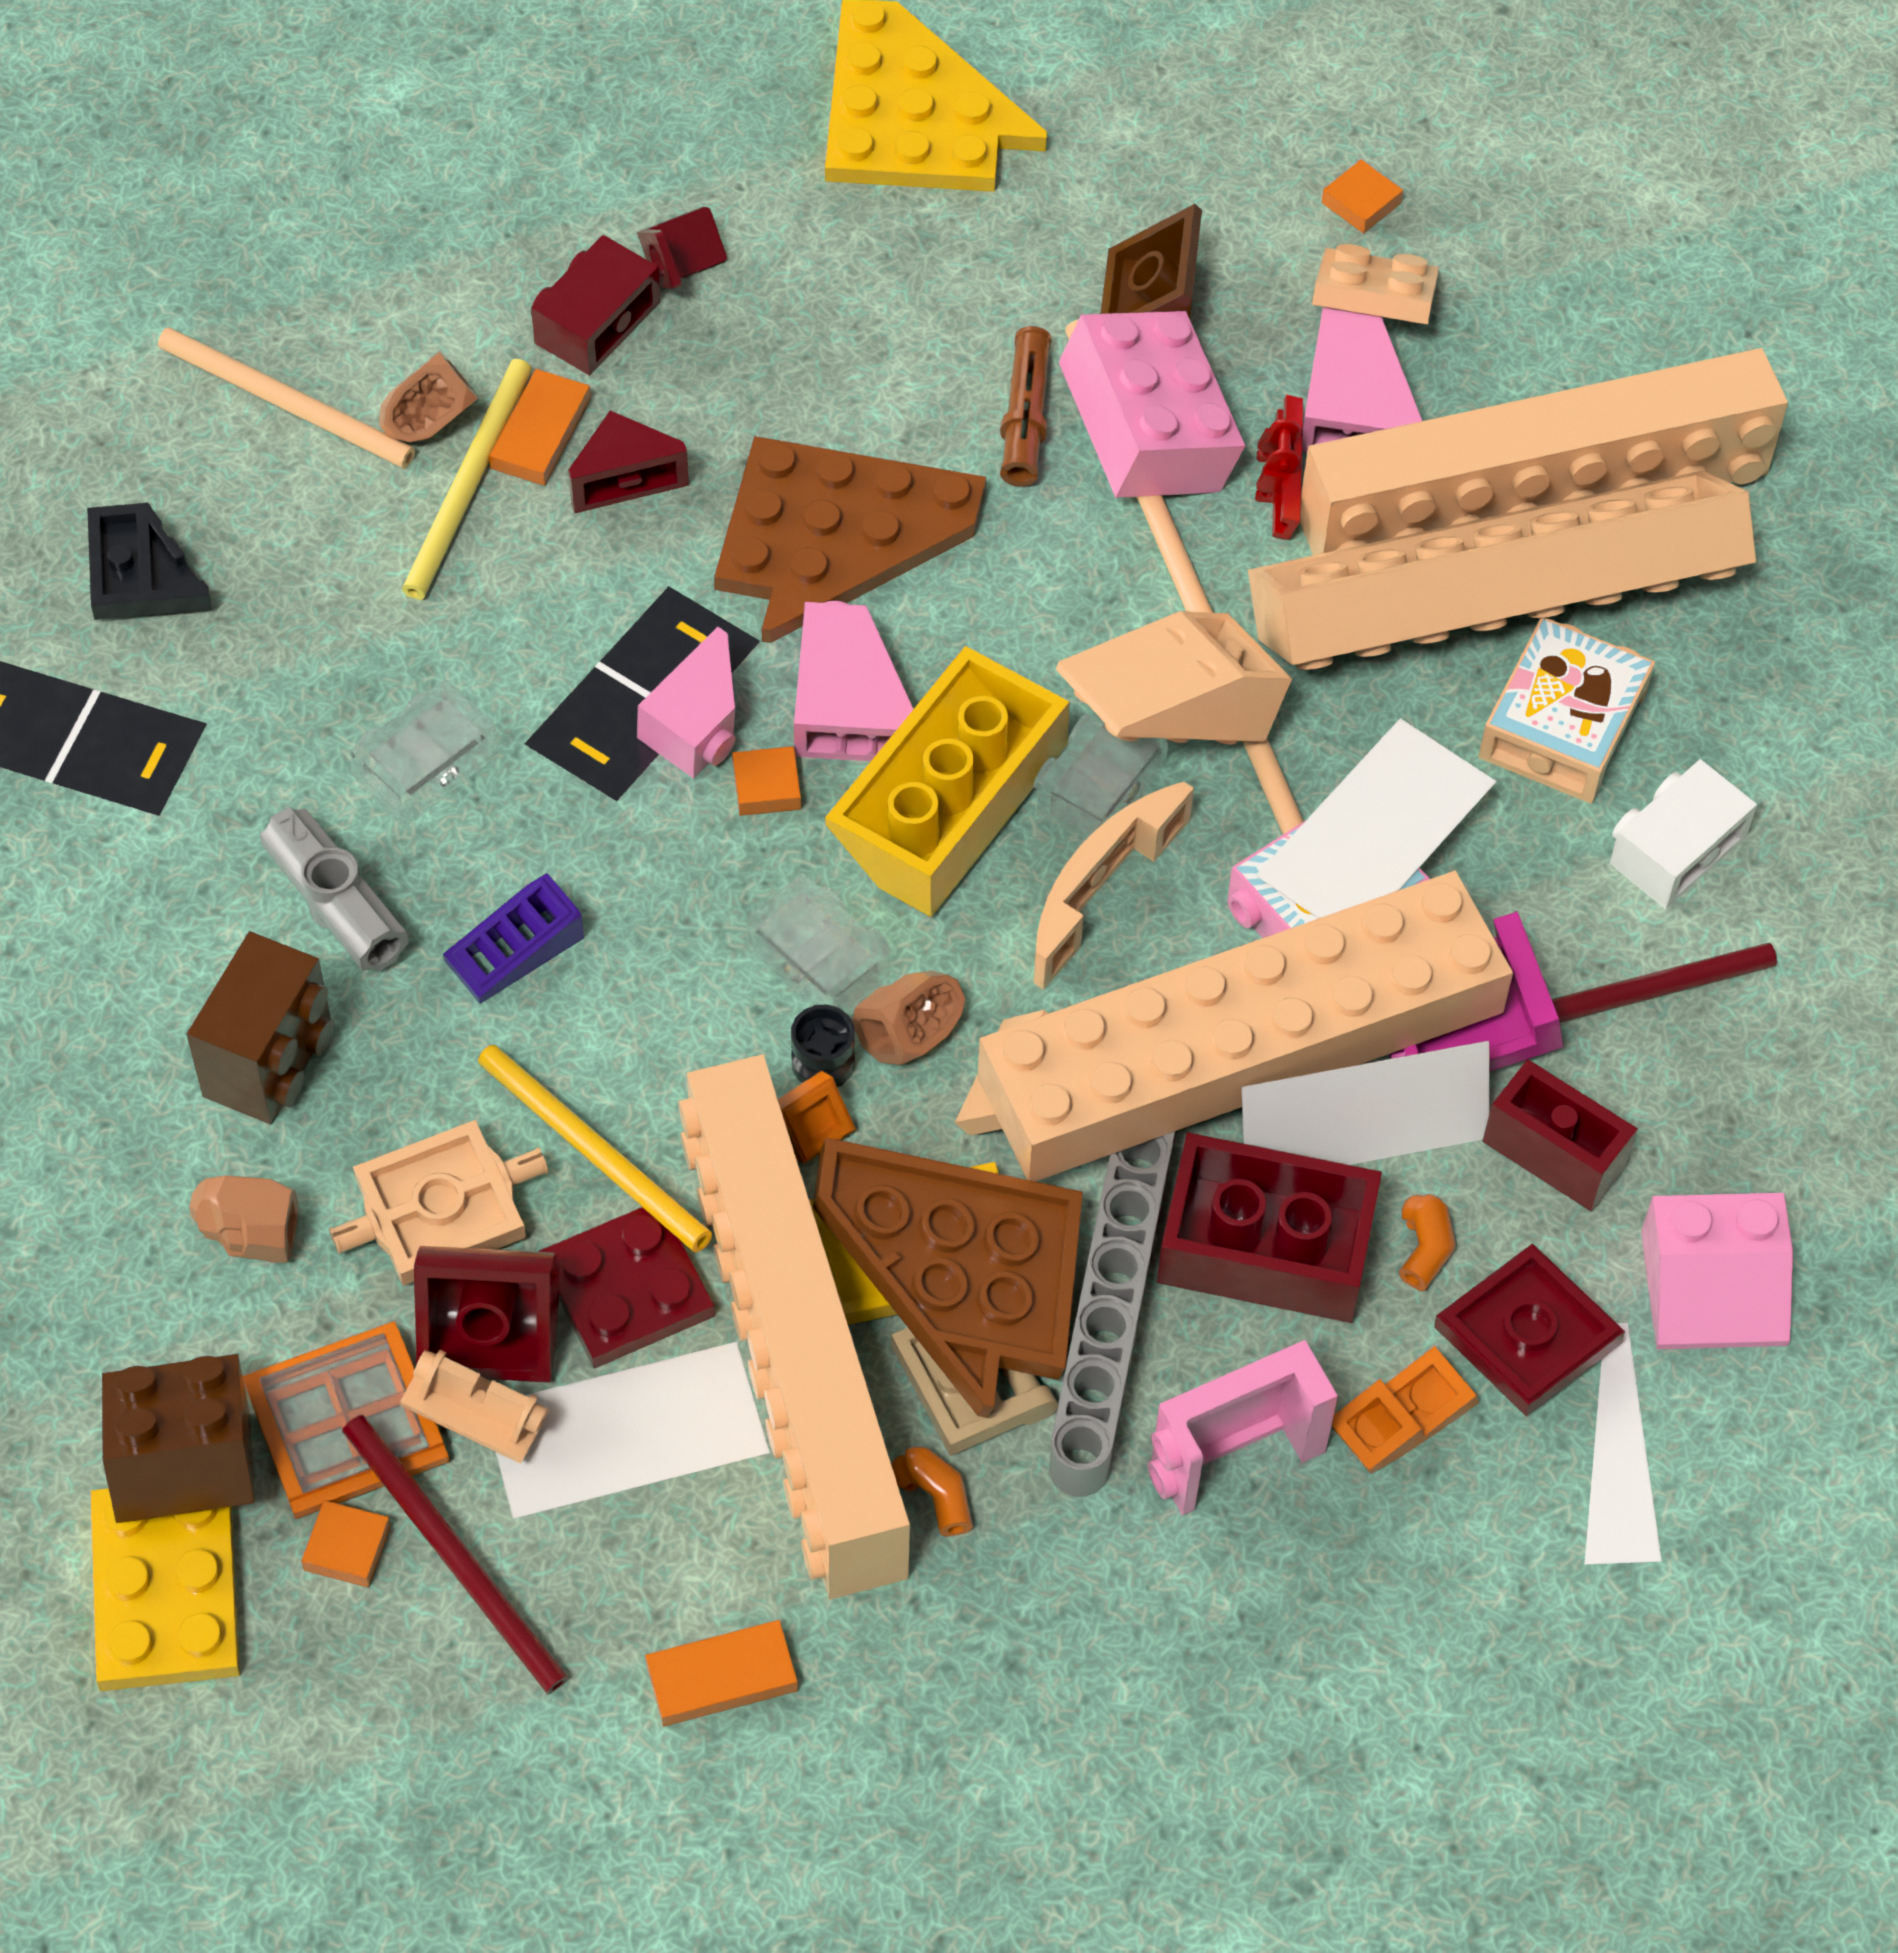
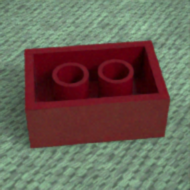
(1268, 1227)

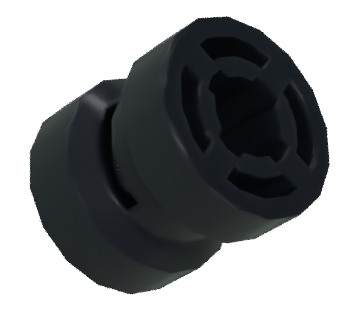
(827, 1033)

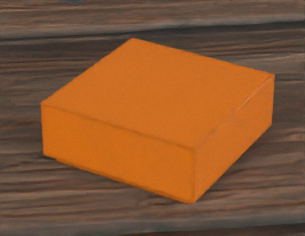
(1362, 196)
(766, 780)
(813, 1113)
(346, 1543)

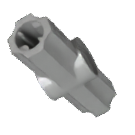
(350, 909)

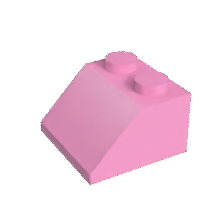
(1719, 1270)

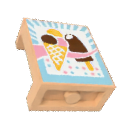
(1565, 709)

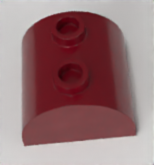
(488, 1310)

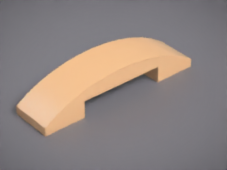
(1143, 826)

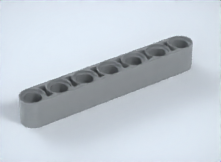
(1111, 1309)

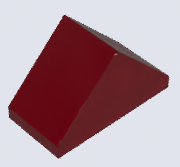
(625, 464)

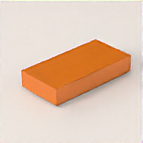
(540, 427)
(721, 1673)

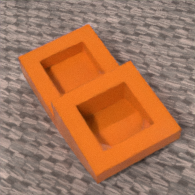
(1403, 1412)

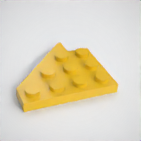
(914, 107)

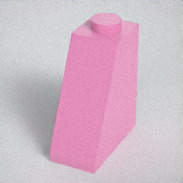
(1355, 380)
(846, 685)

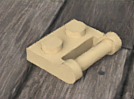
(952, 1415)

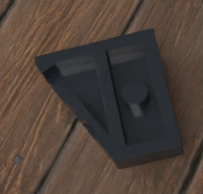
(138, 566)

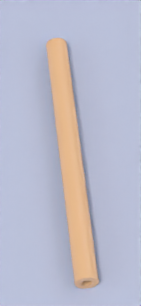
(286, 397)

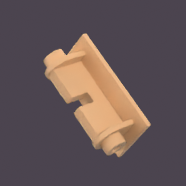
(474, 1406)

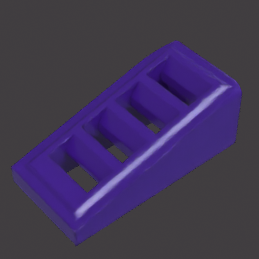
(521, 909)

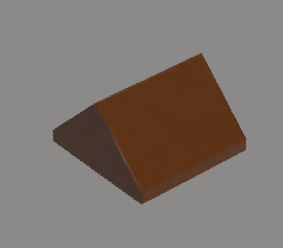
(1154, 267)

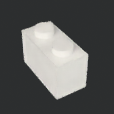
(1681, 832)

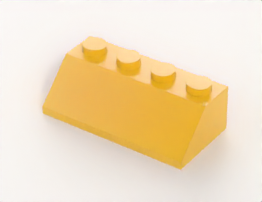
(949, 779)

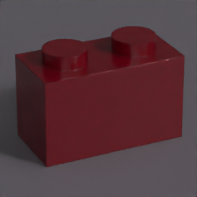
(595, 304)
(1559, 1135)

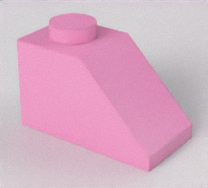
(693, 709)

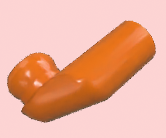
(1435, 1238)
(939, 1479)

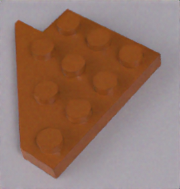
(836, 526)
(961, 1256)

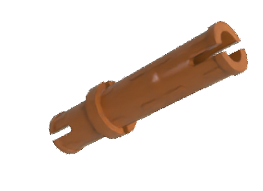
(1020, 454)

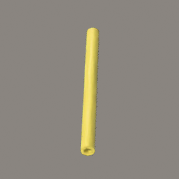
(466, 480)

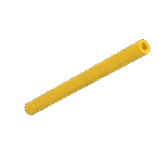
(595, 1148)

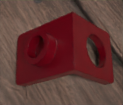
(683, 246)

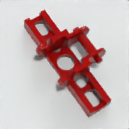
(1281, 474)

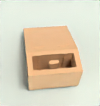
(1181, 681)

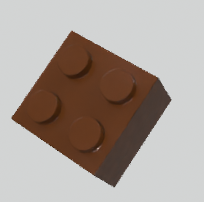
(261, 1028)
(177, 1438)

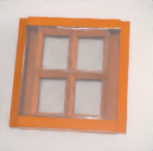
(312, 1398)

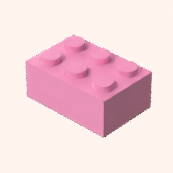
(1151, 404)

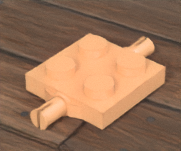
(441, 1195)

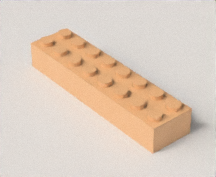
(1544, 451)
(1502, 568)
(1248, 1016)
(794, 1330)

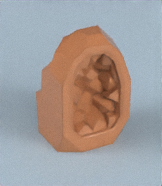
(425, 401)
(908, 1016)
(247, 1216)

